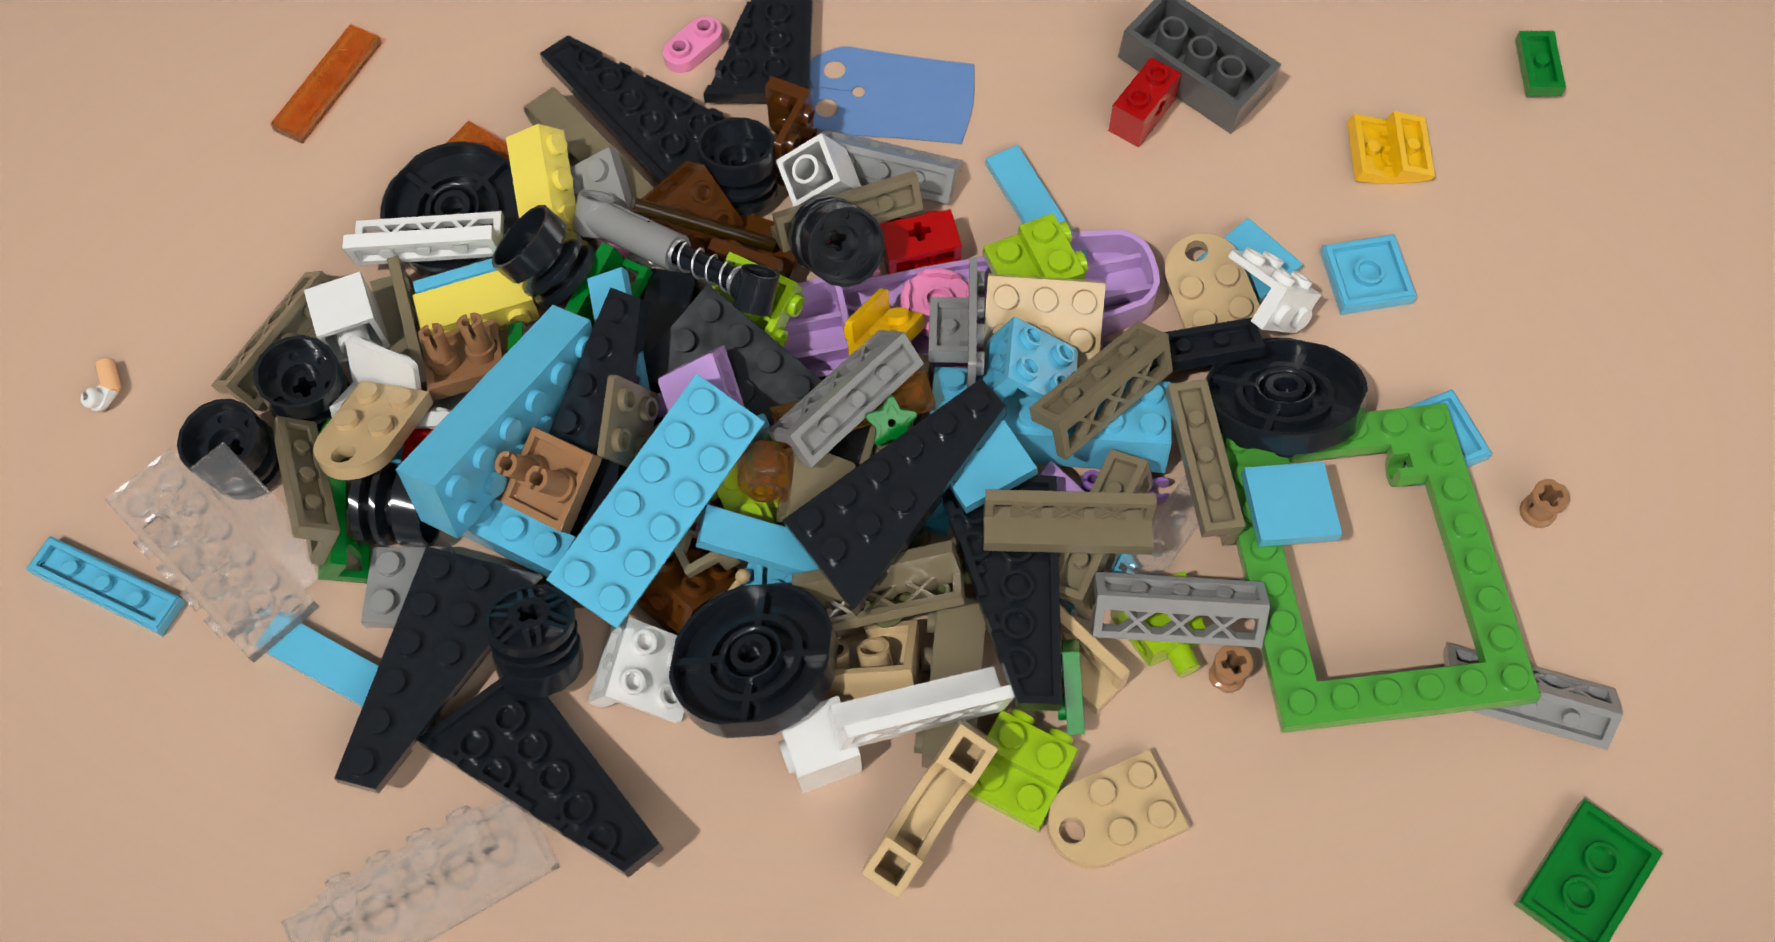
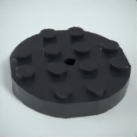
(450, 180)
(1290, 399)
(745, 698)

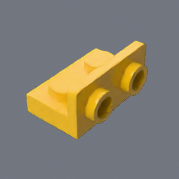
(877, 315)

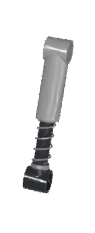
(601, 218)

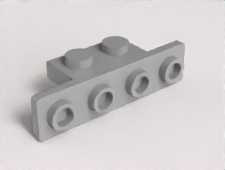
(955, 329)

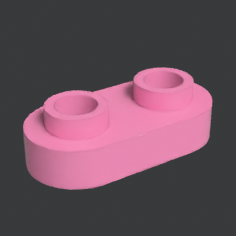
(698, 42)

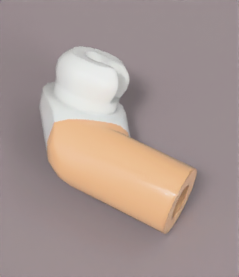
(107, 389)

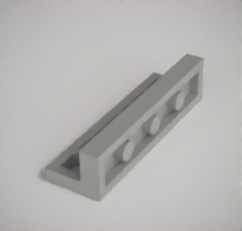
(882, 160)
(847, 395)
(1188, 596)
(1566, 705)

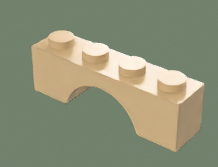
(929, 807)

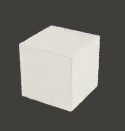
(817, 170)
(345, 310)
(813, 751)

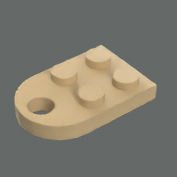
(1208, 288)
(369, 429)
(1119, 811)

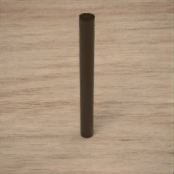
(702, 224)

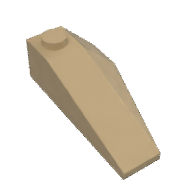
(877, 661)

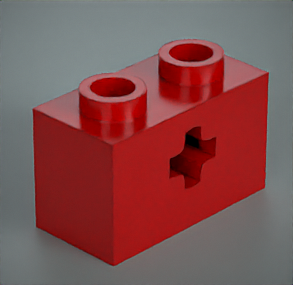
(1144, 102)
(921, 241)

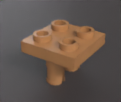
(459, 357)
(548, 479)

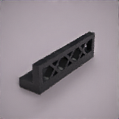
(1213, 344)

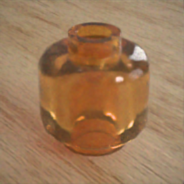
(764, 471)

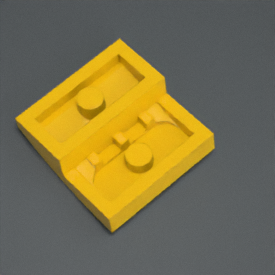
(1390, 149)

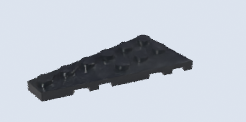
(642, 113)
(1017, 603)
(426, 660)
(543, 768)

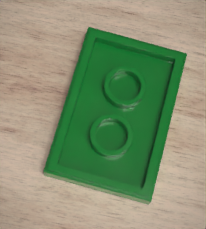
(1588, 877)

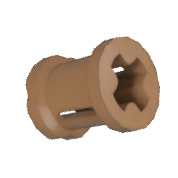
(1543, 498)
(1238, 659)

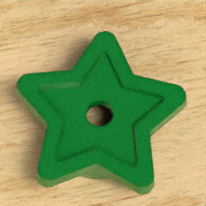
(888, 411)

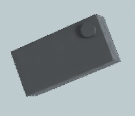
(1218, 68)

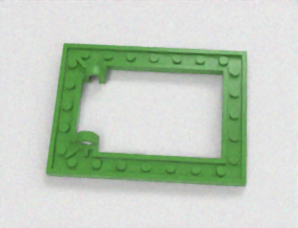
(1433, 458)

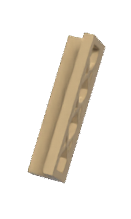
(1101, 671)

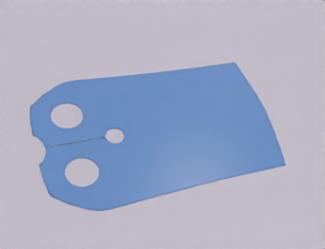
(901, 98)

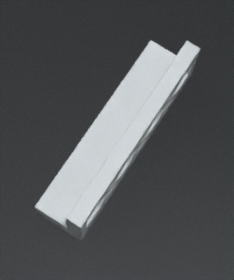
(425, 244)
(918, 708)

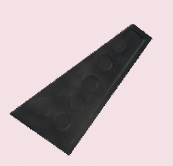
(766, 42)
(609, 351)
(761, 366)
(883, 503)

